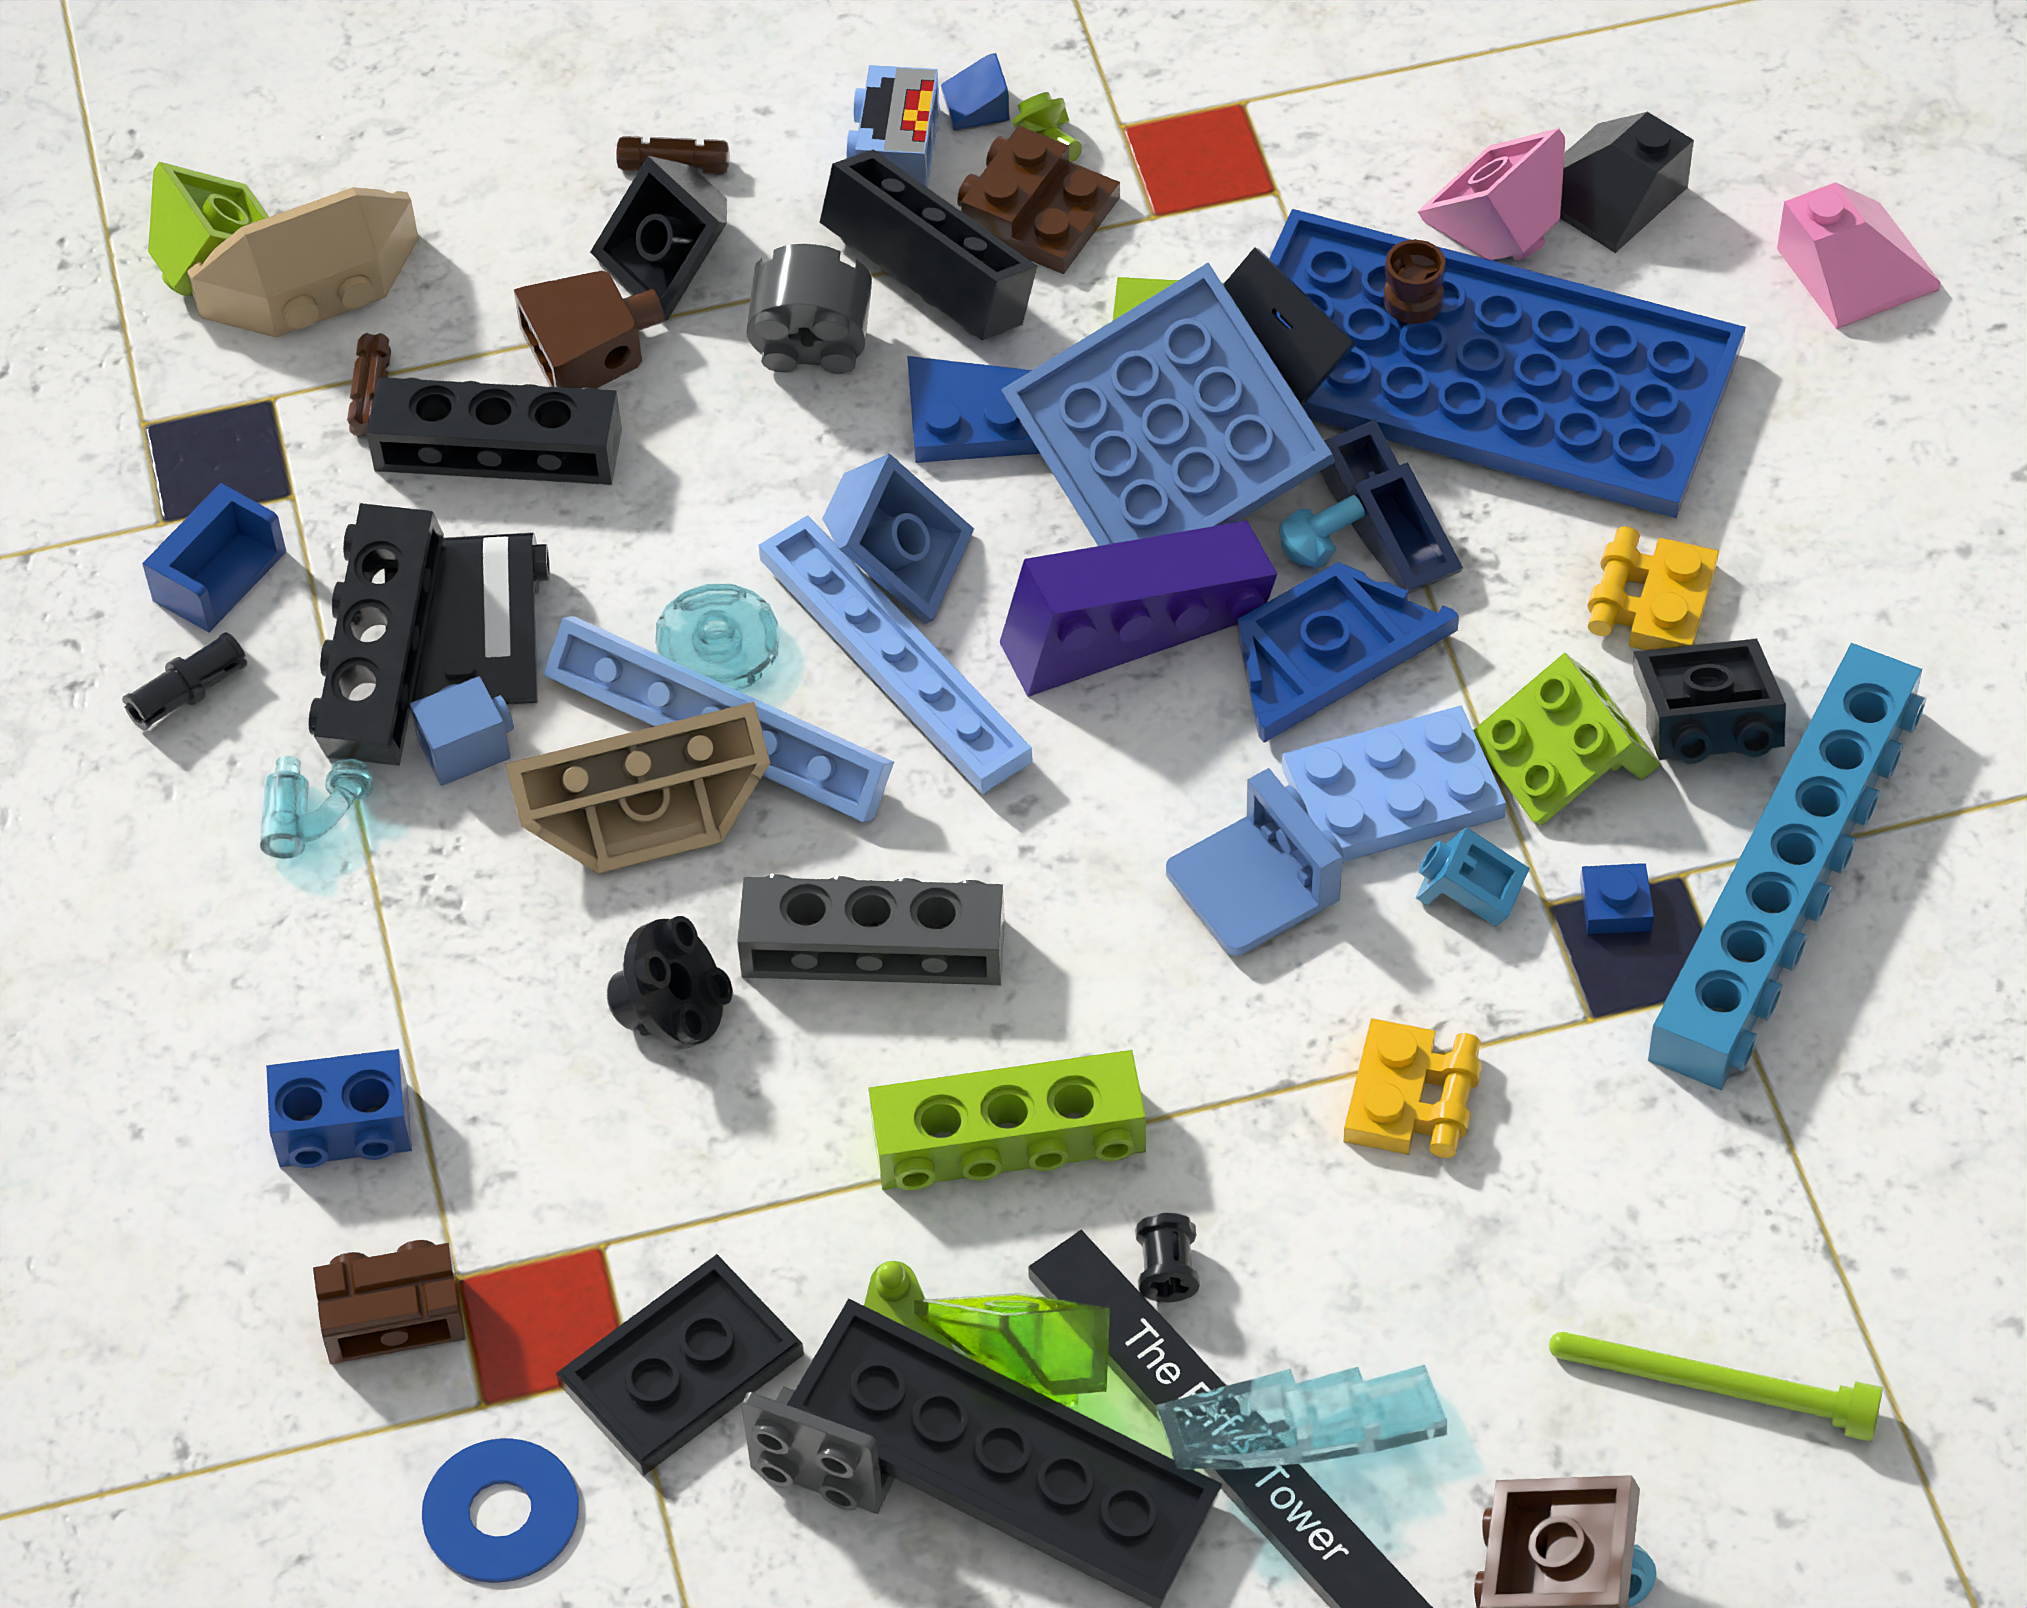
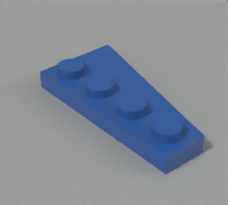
(963, 411)

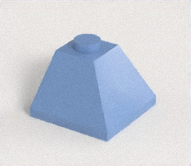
(898, 533)

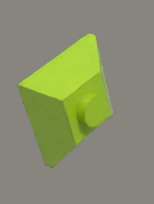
(193, 217)

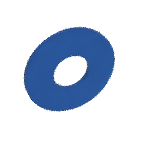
(510, 1556)

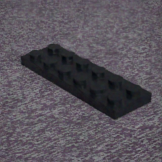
(1009, 1454)

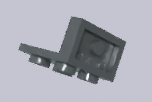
(813, 1453)

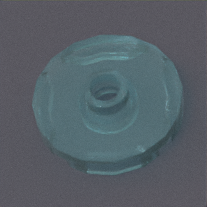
(736, 654)

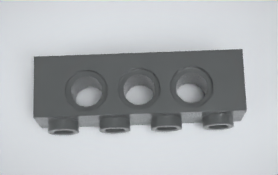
(896, 951)

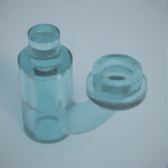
(285, 803)

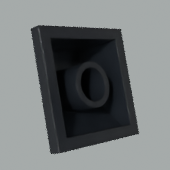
(1623, 177)
(662, 230)

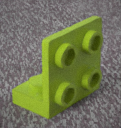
(1560, 739)

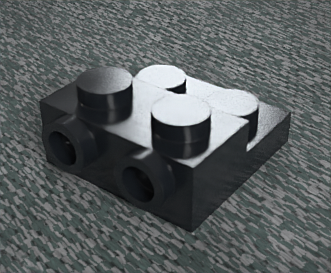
(1710, 700)

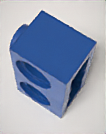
(338, 1095)

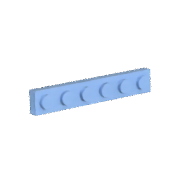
(896, 654)
(666, 692)

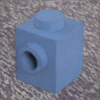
(462, 729)

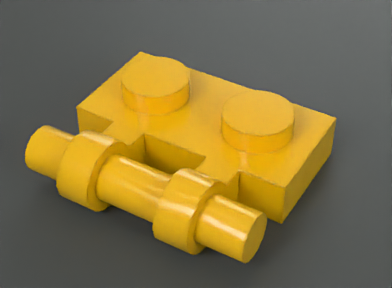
(1673, 593)
(1391, 1085)

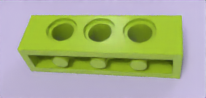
(1031, 1095)

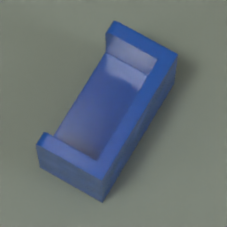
(214, 557)

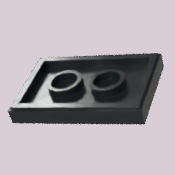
(679, 1364)

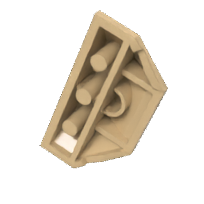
(307, 262)
(643, 789)

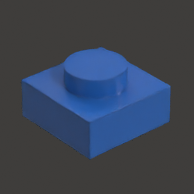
(1616, 898)

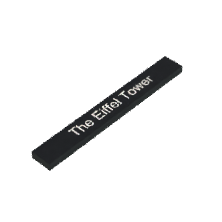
(1277, 1499)

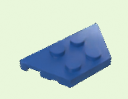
(1329, 642)

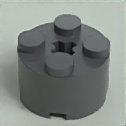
(809, 309)

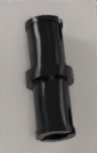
(184, 681)

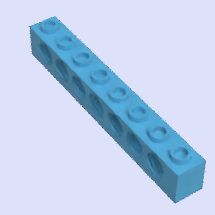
(1851, 730)

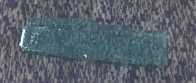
(1303, 1422)

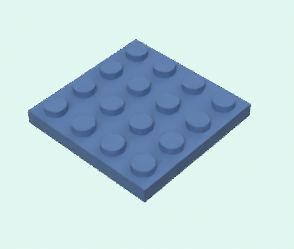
(1168, 418)

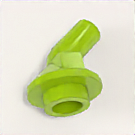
(1045, 117)

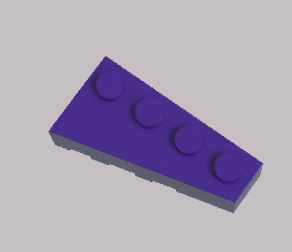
(1130, 600)

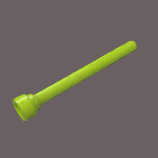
(1850, 1407)

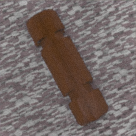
(711, 156)
(372, 363)

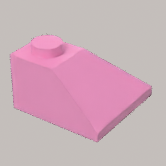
(1503, 197)
(1851, 254)

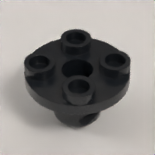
(669, 985)

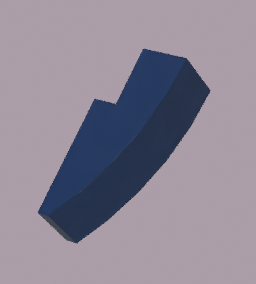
(1398, 518)

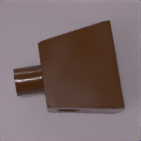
(585, 328)

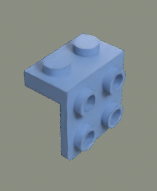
(1261, 869)

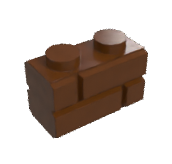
(388, 1301)

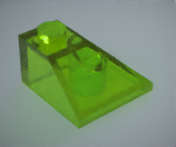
(1028, 1338)

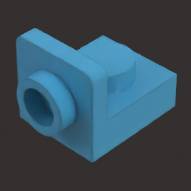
(1472, 875)

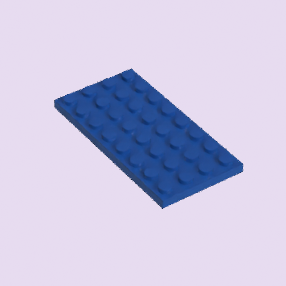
(1517, 368)

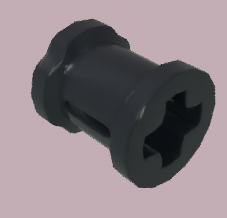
(1167, 1257)

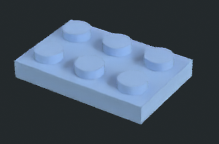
(1397, 783)

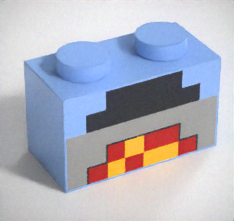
(898, 117)

